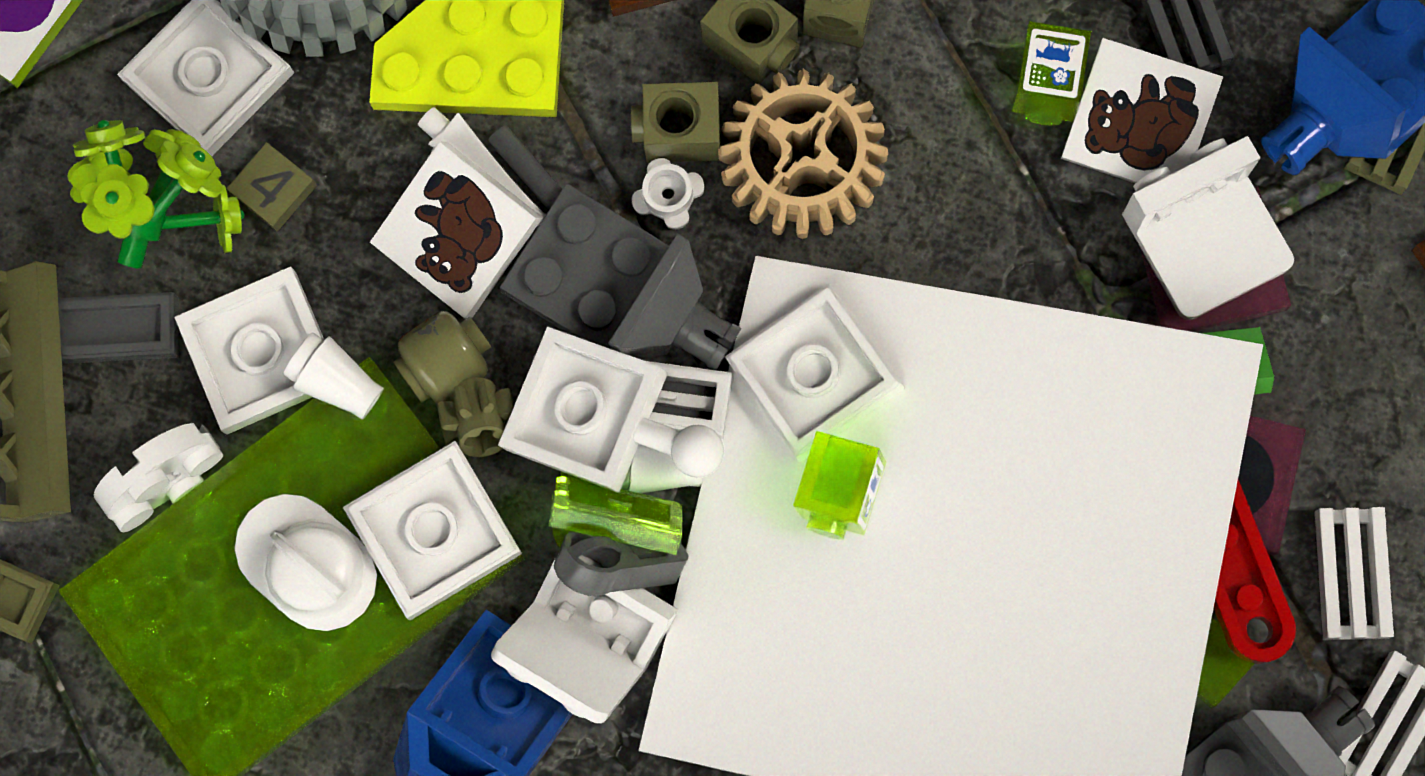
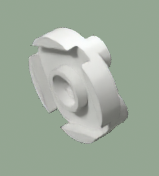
(165, 471)

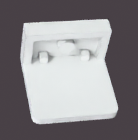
(1207, 229)
(583, 645)

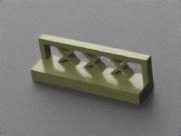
(32, 396)

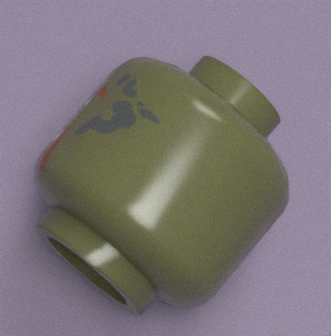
(441, 355)

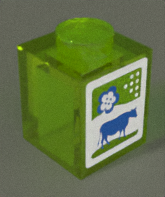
(1051, 73)
(839, 485)

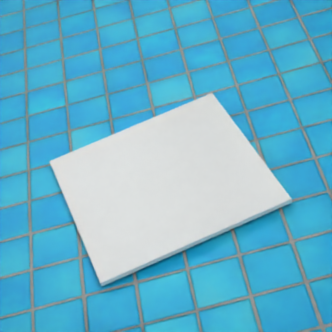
(1023, 571)

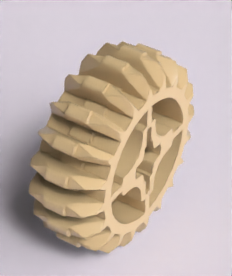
(823, 170)

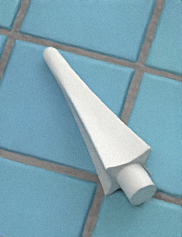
(465, 141)

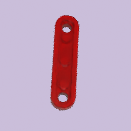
(1251, 591)

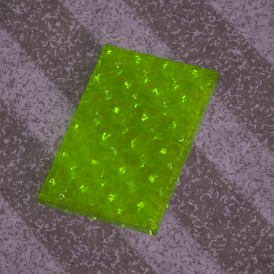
(208, 650)

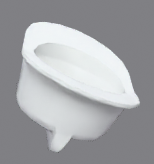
(305, 562)

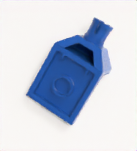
(1357, 88)
(478, 716)

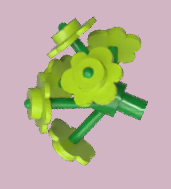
(119, 199)

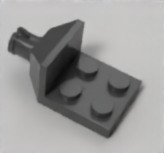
(616, 284)
(1281, 741)

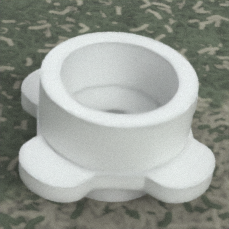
(663, 176)

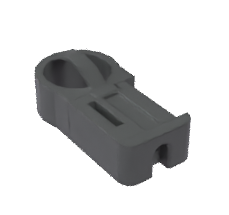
(624, 565)

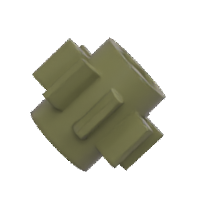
(476, 416)

